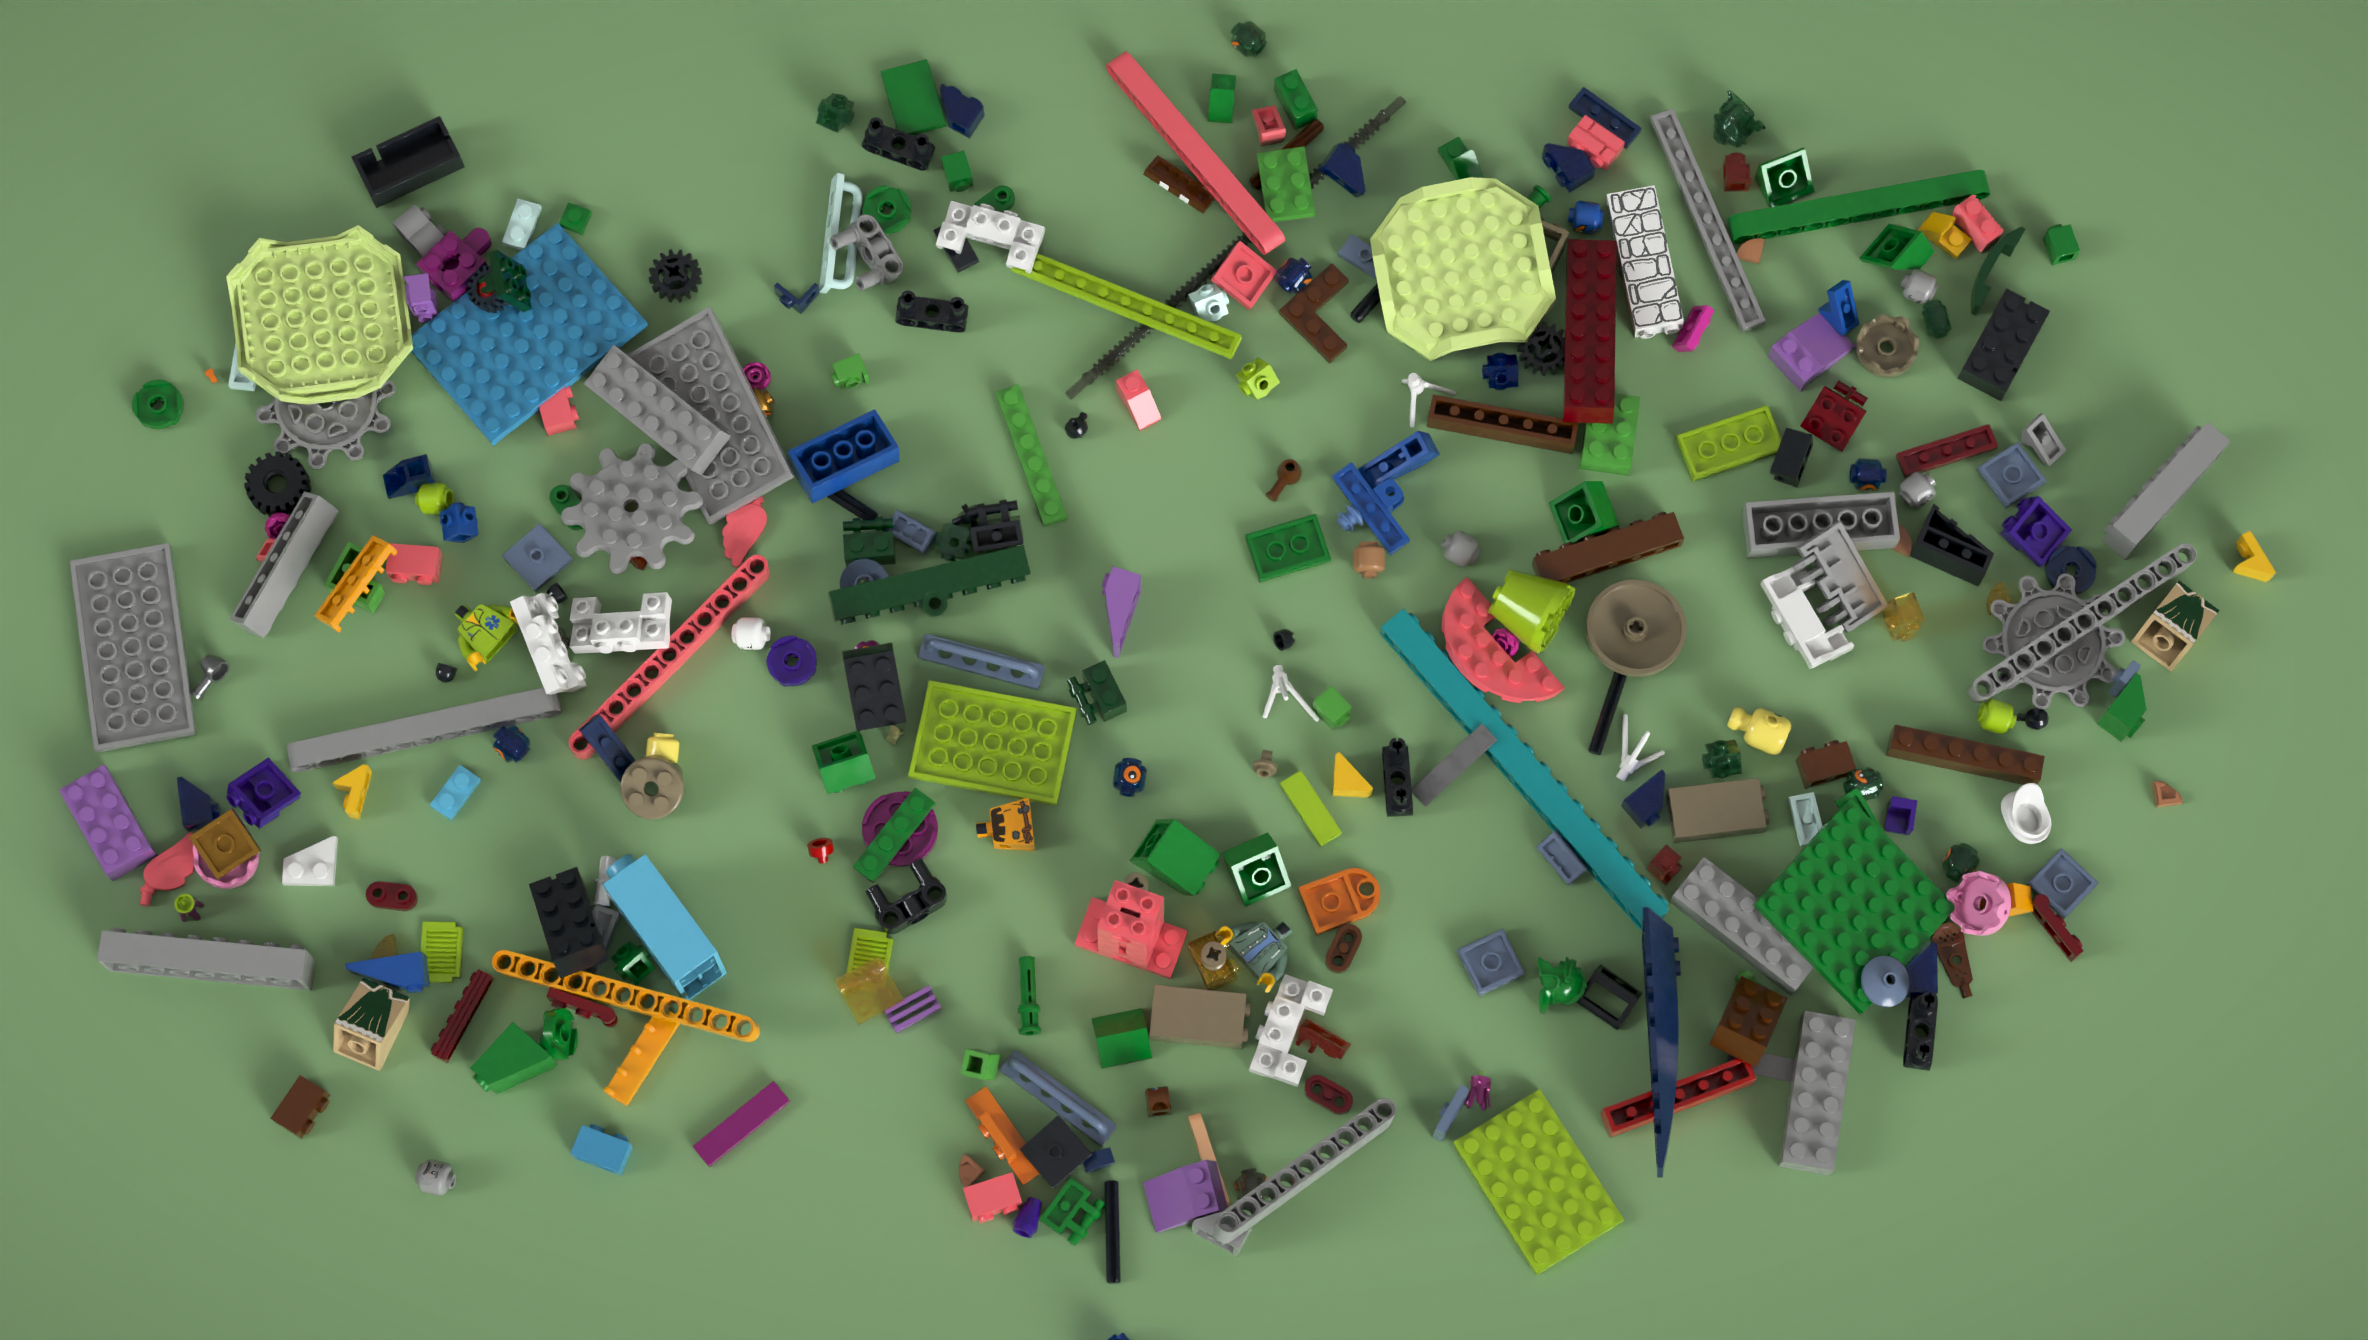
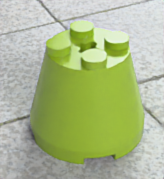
(1531, 607)

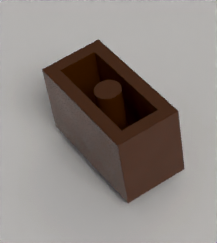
(1825, 764)
(301, 1107)

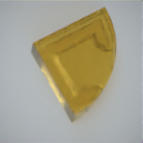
(1998, 592)
(386, 947)

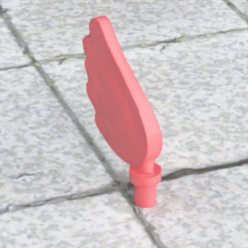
(743, 530)
(168, 870)

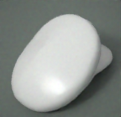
(2026, 814)

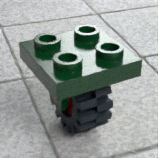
(500, 285)

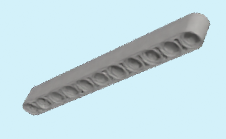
(2090, 614)
(422, 729)

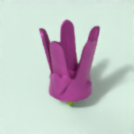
(185, 905)
(1480, 1088)

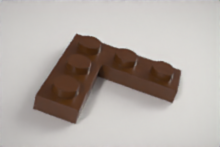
(1302, 309)

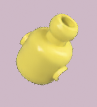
(1762, 729)

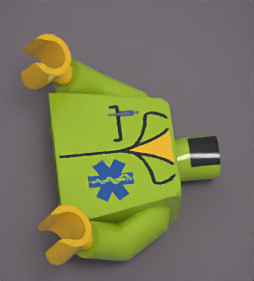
(484, 631)

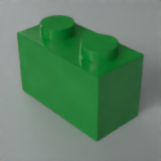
(1295, 99)

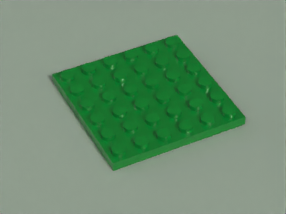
(1852, 901)

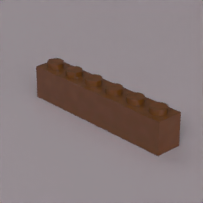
(1502, 424)
(1610, 550)
(1964, 755)

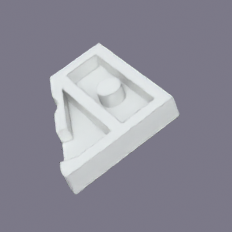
(312, 865)

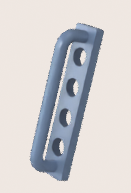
(930, 652)
(1102, 1126)

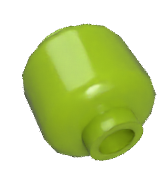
(434, 498)
(1996, 716)

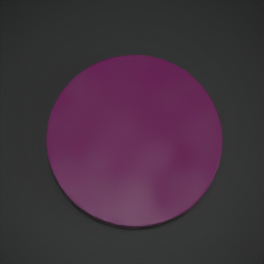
(918, 844)

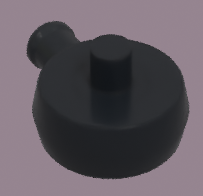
(1077, 426)
(963, 517)
(2034, 718)

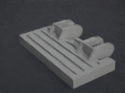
(1844, 578)

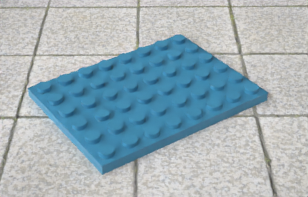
(516, 360)

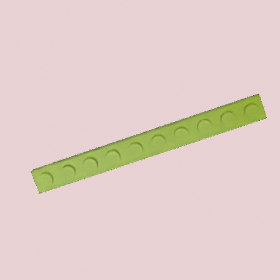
(1133, 306)

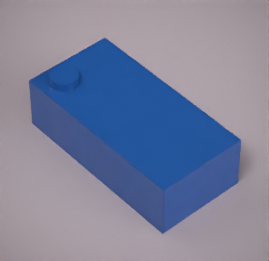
(843, 456)

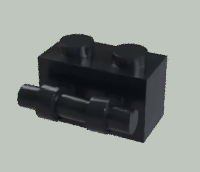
(996, 532)

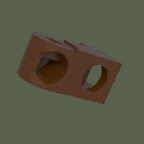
(1158, 1101)

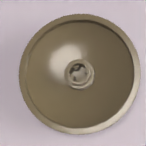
(1636, 628)

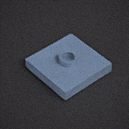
(2011, 475)
(537, 557)
(2063, 883)
(1490, 962)
(1449, 1113)

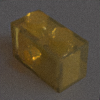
(1903, 617)

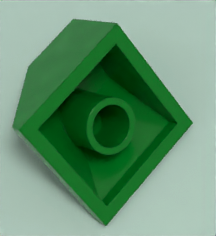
(1898, 249)

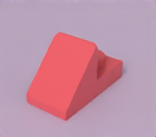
(1269, 125)

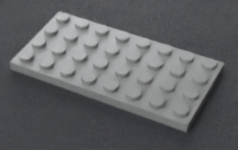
(705, 371)
(132, 647)

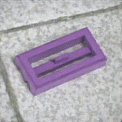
(925, 991)

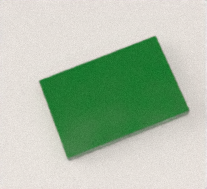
(913, 98)
(1287, 548)

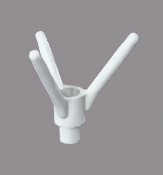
(1416, 387)
(1282, 685)
(1629, 762)

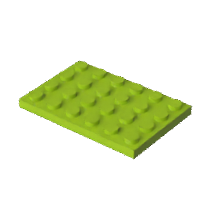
(992, 743)
(1538, 1182)

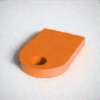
(1337, 899)

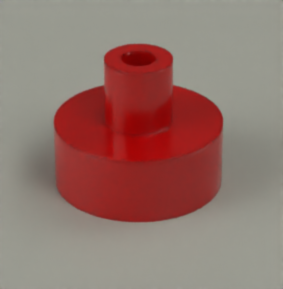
(820, 849)

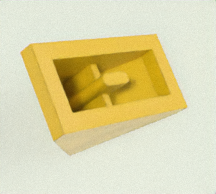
(1348, 780)

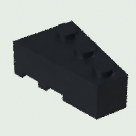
(1951, 549)

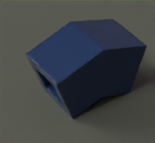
(1099, 1160)

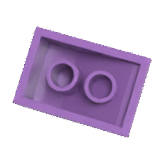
(1809, 351)
(1121, 597)
(1185, 1195)

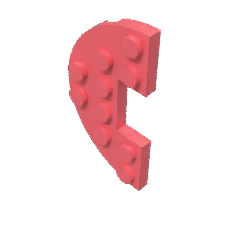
(1483, 659)

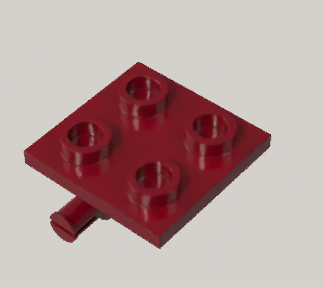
(1835, 416)

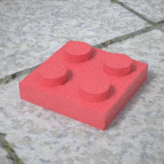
(1244, 275)

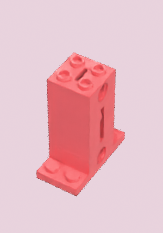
(1132, 930)

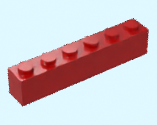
(1689, 1093)

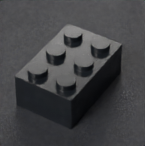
(874, 686)

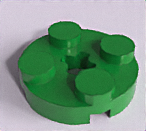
(891, 197)
(161, 418)
(558, 1034)

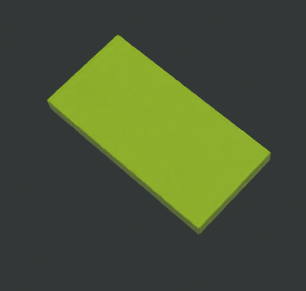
(1729, 443)

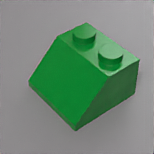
(1583, 512)
(2126, 712)
(843, 762)
(1257, 869)

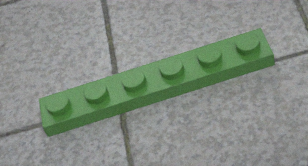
(1031, 455)

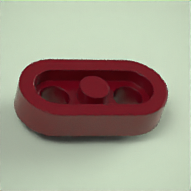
(390, 896)
(1329, 1094)

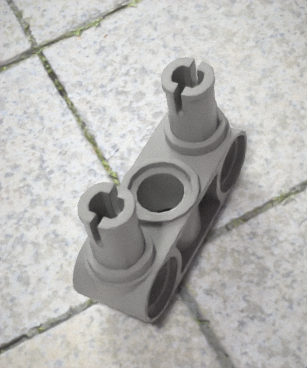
(875, 250)

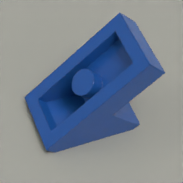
(1841, 308)

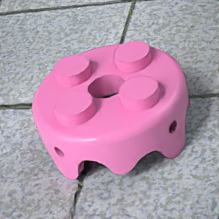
(232, 879)
(1968, 897)

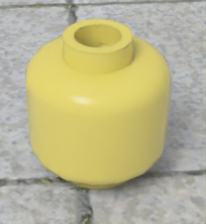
(663, 745)

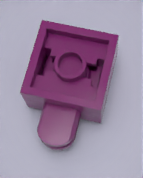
(464, 257)

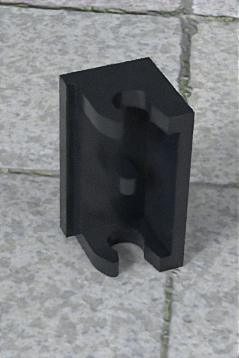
(1792, 457)

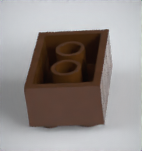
(1748, 1021)

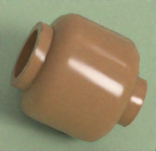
(1368, 559)

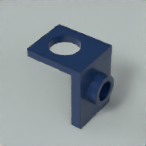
(790, 300)

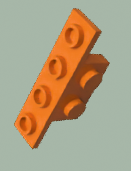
(1002, 1132)

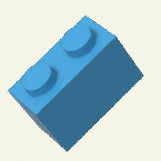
(602, 1149)

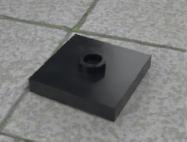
(1056, 1152)

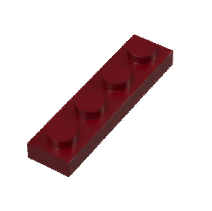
(1947, 450)

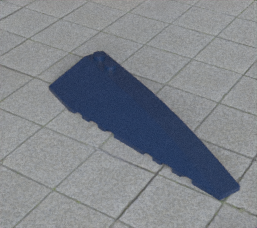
(1662, 1024)

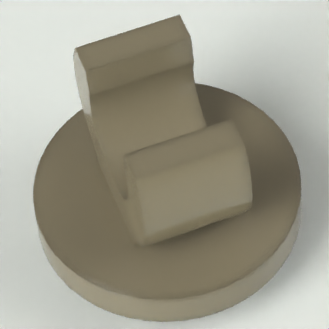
(1265, 767)

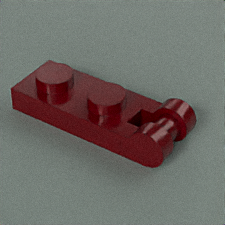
(2056, 928)
(583, 1007)

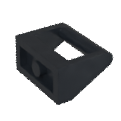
(1616, 986)

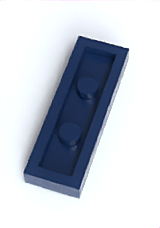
(1589, 104)
(607, 746)

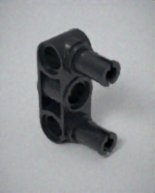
(881, 138)
(912, 312)
(1397, 764)
(912, 906)
(1923, 1015)

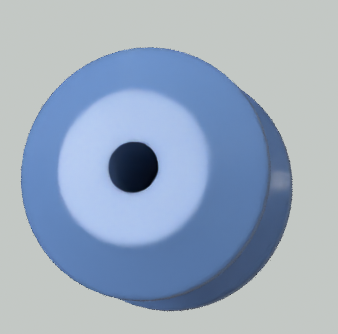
(1350, 518)

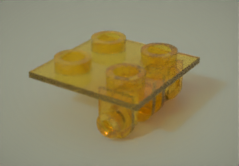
(869, 990)

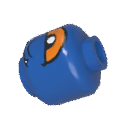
(1586, 217)

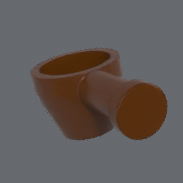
(1284, 478)

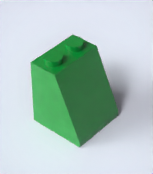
(1176, 856)
(511, 1061)

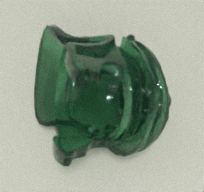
(1735, 122)

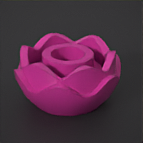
(759, 370)
(275, 524)
(1507, 641)

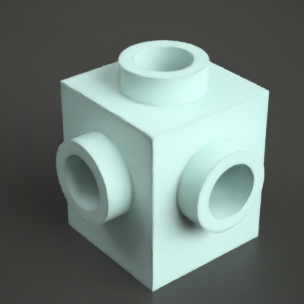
(1209, 302)

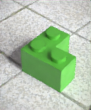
(365, 601)

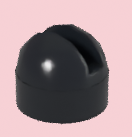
(557, 592)
(1283, 639)
(445, 673)

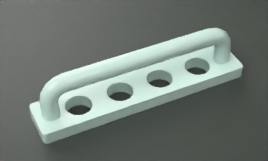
(837, 187)

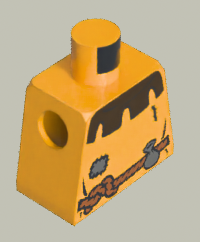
(1009, 826)

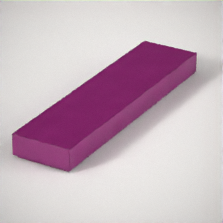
(741, 1124)

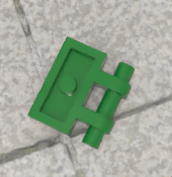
(1066, 1206)

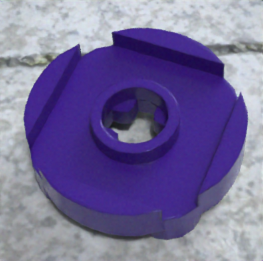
(778, 656)

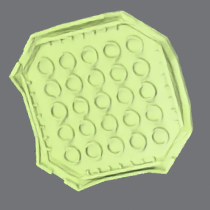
(1462, 267)
(320, 316)

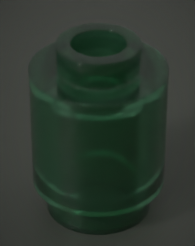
(1936, 319)

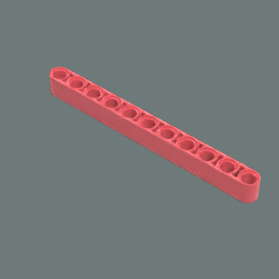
(1195, 153)
(683, 650)

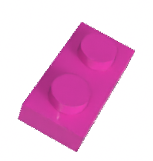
(1693, 328)

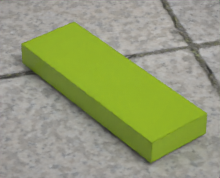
(1310, 808)

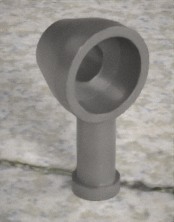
(215, 669)

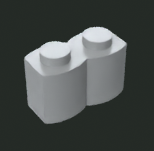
(418, 231)

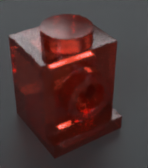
(1736, 173)
(1665, 865)

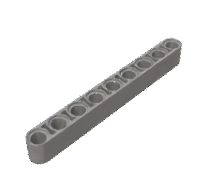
(1297, 1178)

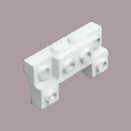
(992, 228)
(1800, 621)
(537, 622)
(620, 630)
(1283, 1020)

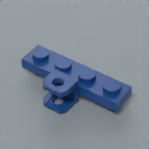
(1374, 506)

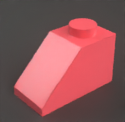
(1138, 399)

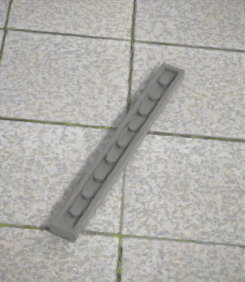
(1707, 220)

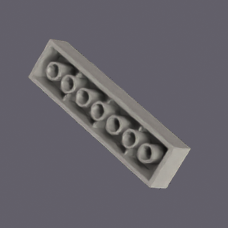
(206, 959)

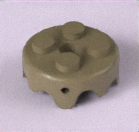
(1887, 330)
(662, 772)

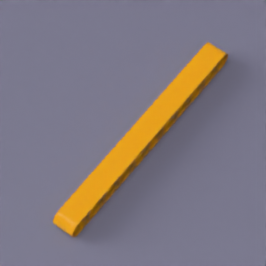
(637, 997)

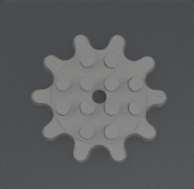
(327, 428)
(637, 532)
(2036, 615)

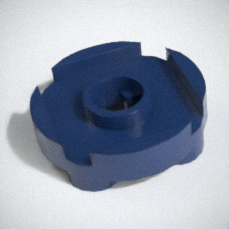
(2076, 557)

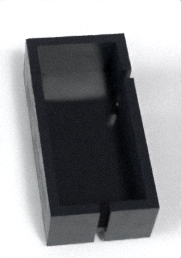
(408, 162)
(2003, 344)
(568, 922)

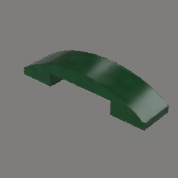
(2005, 246)

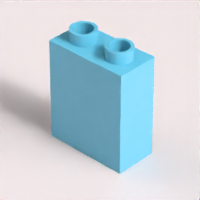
(663, 925)

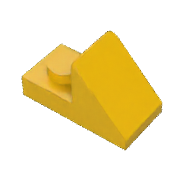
(1944, 234)
(2256, 564)
(357, 784)

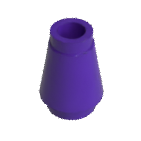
(1027, 1219)

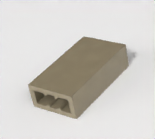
(1717, 810)
(1199, 1017)

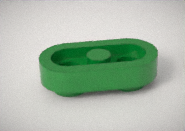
(999, 204)
(569, 501)

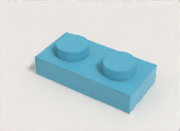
(455, 792)

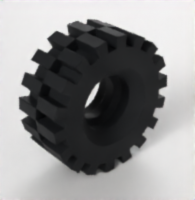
(264, 471)

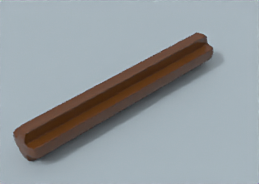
(1301, 140)

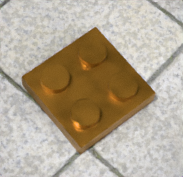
(225, 843)

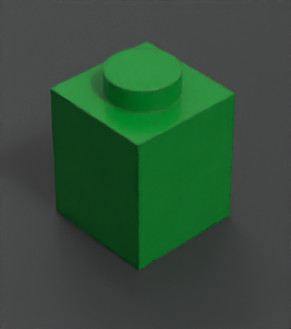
(957, 171)
(2061, 244)

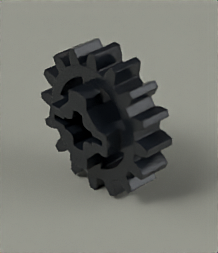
(674, 265)
(1535, 345)

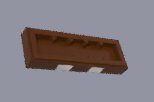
(1179, 184)

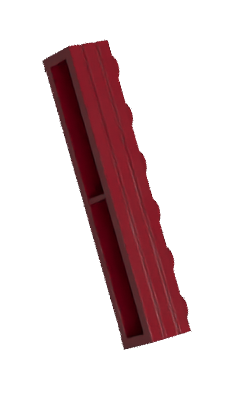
(462, 1016)

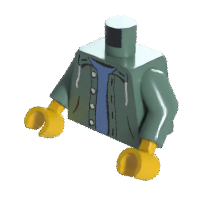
(1259, 949)

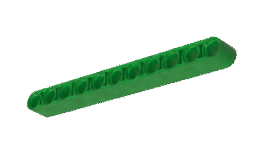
(1858, 206)

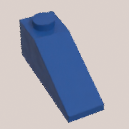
(1400, 459)
(400, 971)

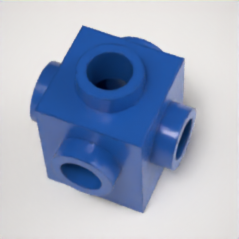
(459, 523)

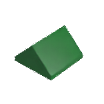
(1785, 178)
(1122, 1038)

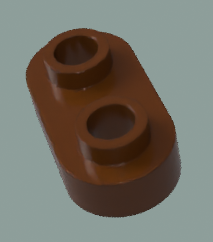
(1343, 949)

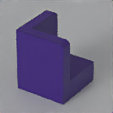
(1900, 815)

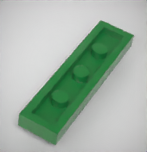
(894, 835)

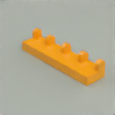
(354, 582)
(640, 1059)

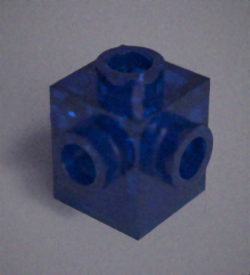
(1501, 371)

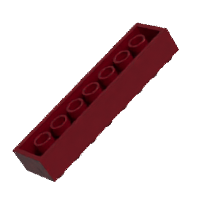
(1590, 331)

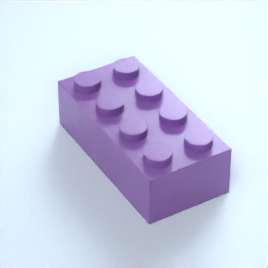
(108, 822)

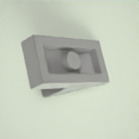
(2043, 440)

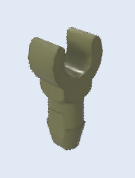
(894, 734)

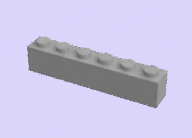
(284, 564)

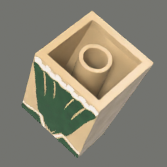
(2175, 626)
(370, 1023)

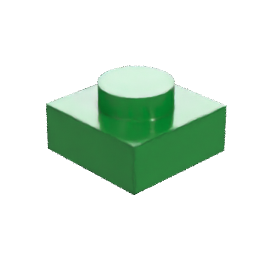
(575, 218)

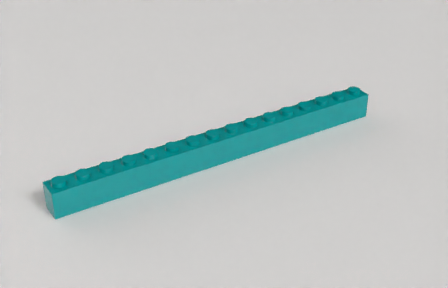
(1522, 769)

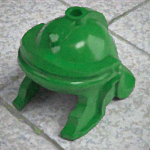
(1560, 984)

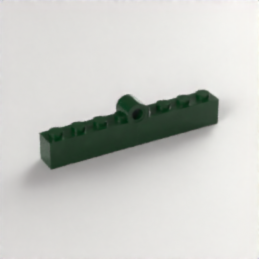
(929, 583)

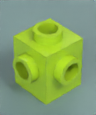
(1257, 379)

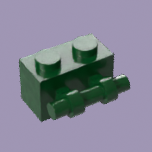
(873, 546)
(1104, 691)

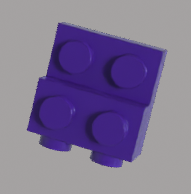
(2035, 529)
(262, 793)

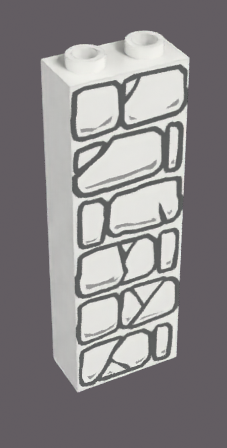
(1645, 262)

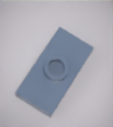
(1359, 255)
(912, 532)
(2123, 677)
(1562, 857)

